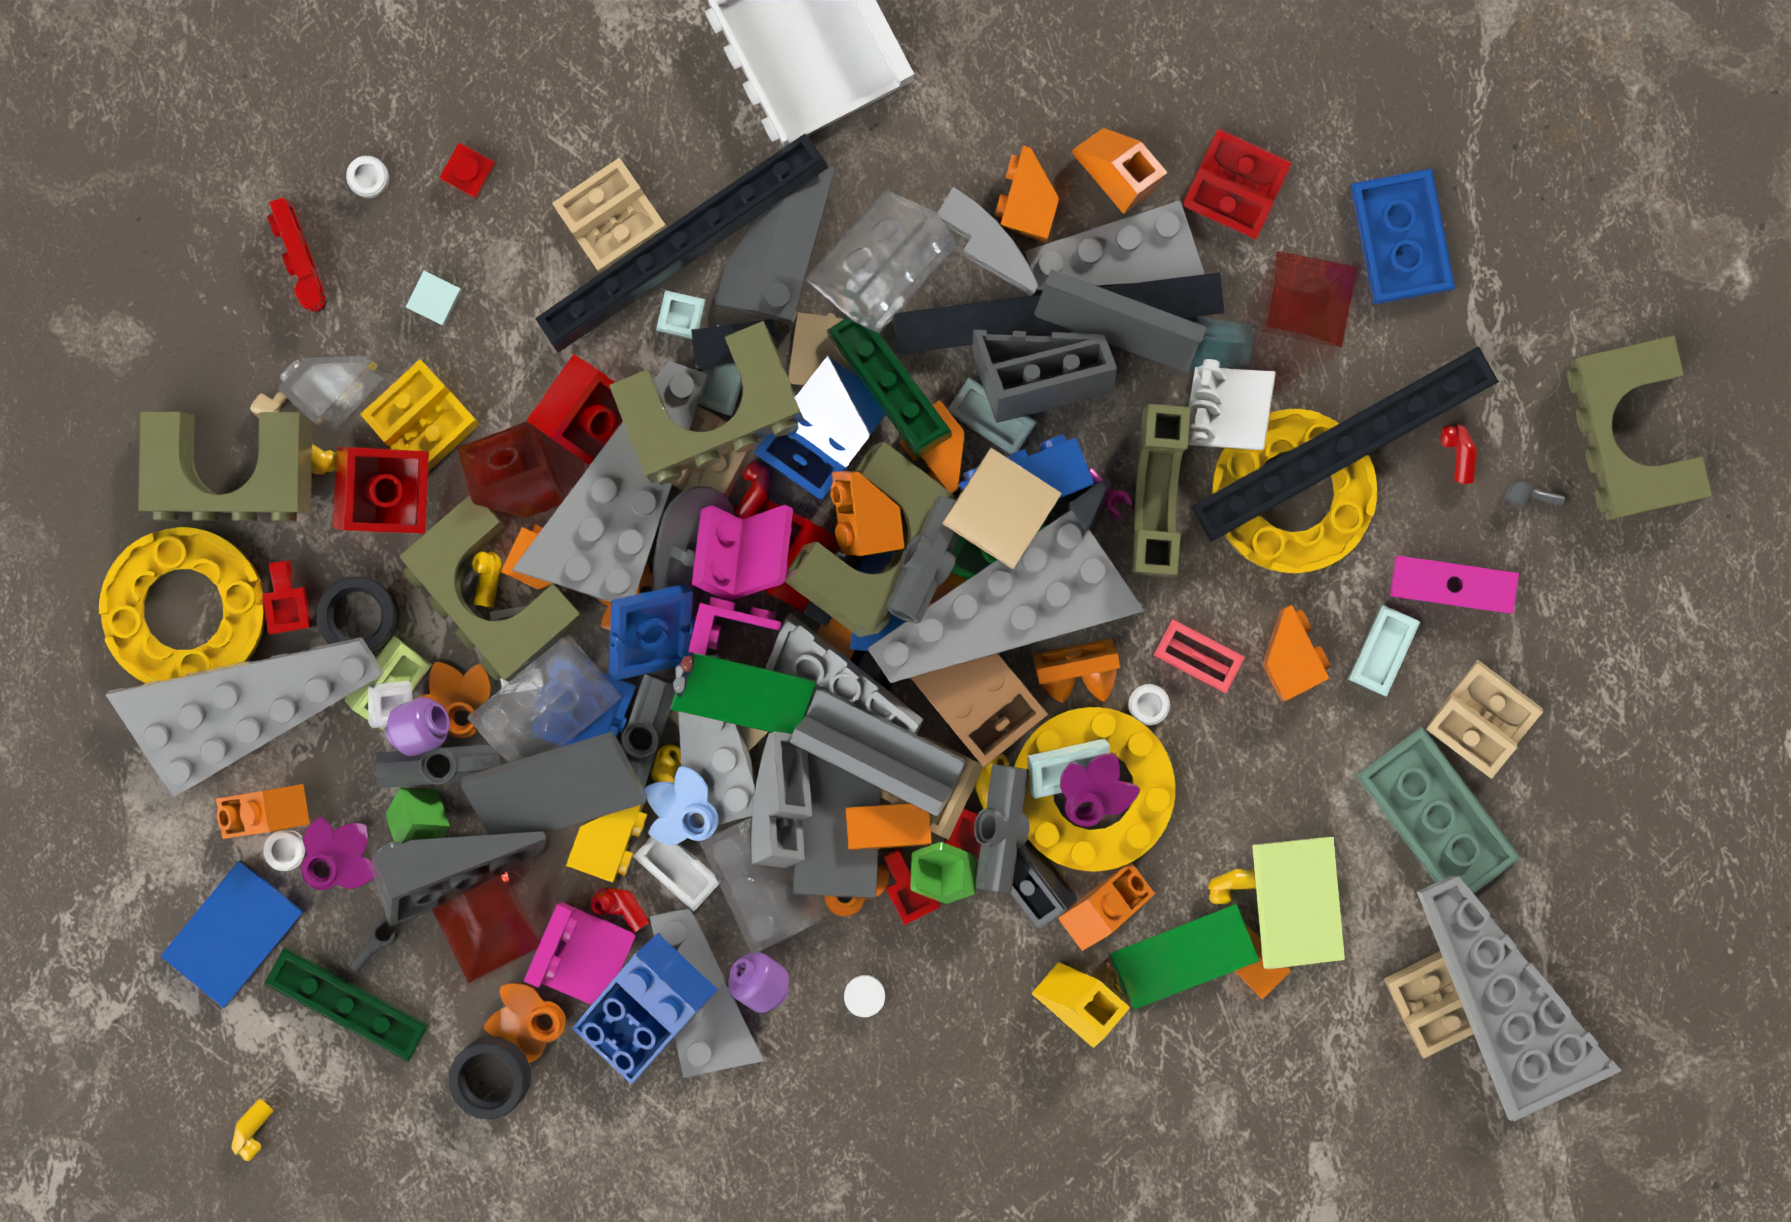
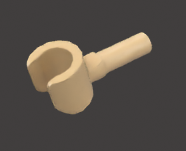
(266, 404)

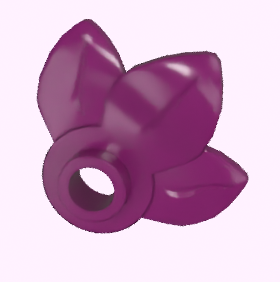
(1096, 784)
(341, 851)

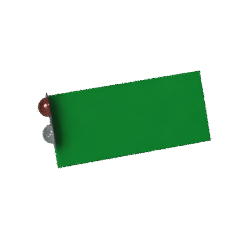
(741, 694)
(1182, 957)

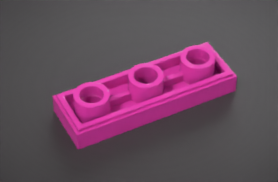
(1477, 588)

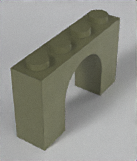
(1600, 385)
(765, 409)
(1160, 451)
(277, 486)
(439, 565)
(856, 597)

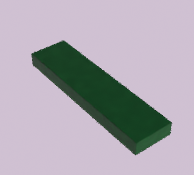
(890, 386)
(346, 1004)

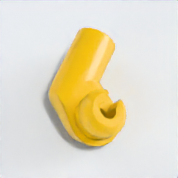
(1221, 886)
(247, 1126)

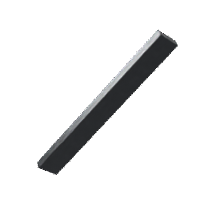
(681, 242)
(955, 324)
(1344, 444)

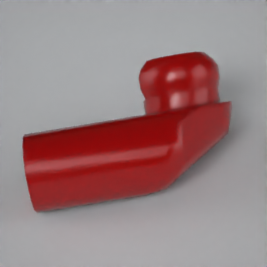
(1465, 452)
(758, 492)
(619, 903)

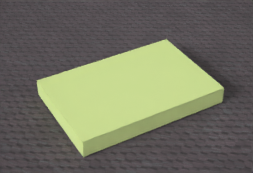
(1298, 902)

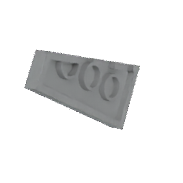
(1124, 251)
(722, 759)

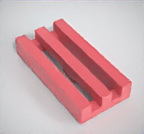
(1168, 640)

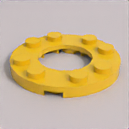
(1337, 532)
(156, 555)
(1141, 823)

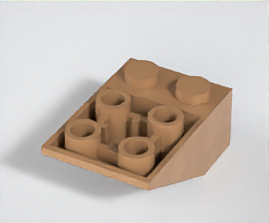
(982, 704)

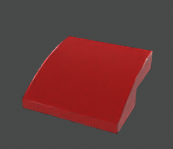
(1237, 183)

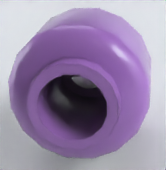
(417, 726)
(758, 982)

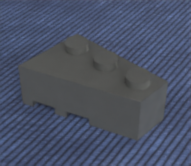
(1041, 372)

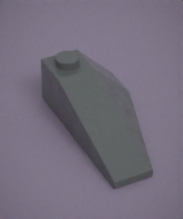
(775, 255)
(423, 870)

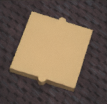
(812, 347)

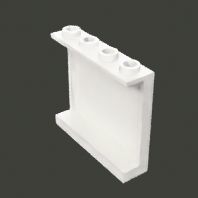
(810, 59)

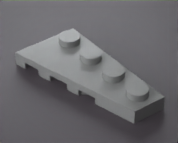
(809, 656)
(718, 1033)

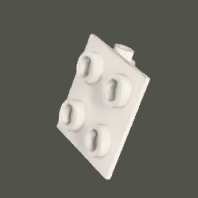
(1230, 407)

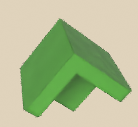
(417, 815)
(943, 872)

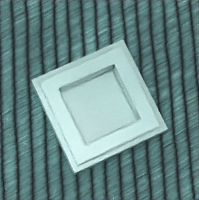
(433, 298)
(680, 314)

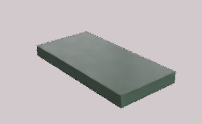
(1437, 813)

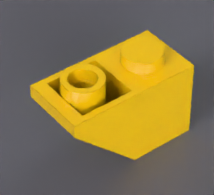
(604, 842)
(1081, 1002)

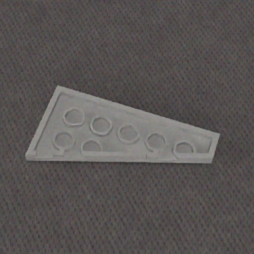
(611, 515)
(1053, 590)
(223, 713)
(1518, 1019)

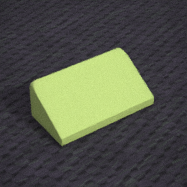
(398, 664)

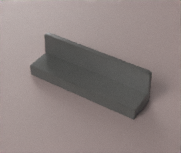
(1121, 320)
(878, 751)

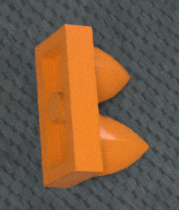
(1091, 660)

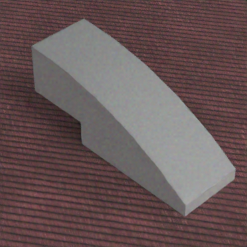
(987, 241)
(780, 803)

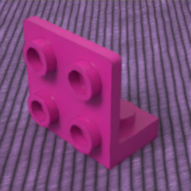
(741, 555)
(708, 634)
(579, 953)

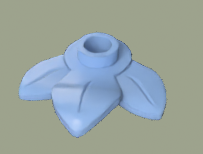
(676, 805)

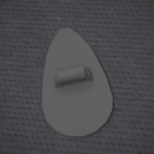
(678, 538)

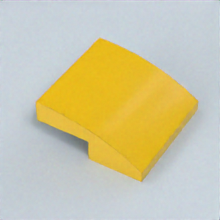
(420, 415)

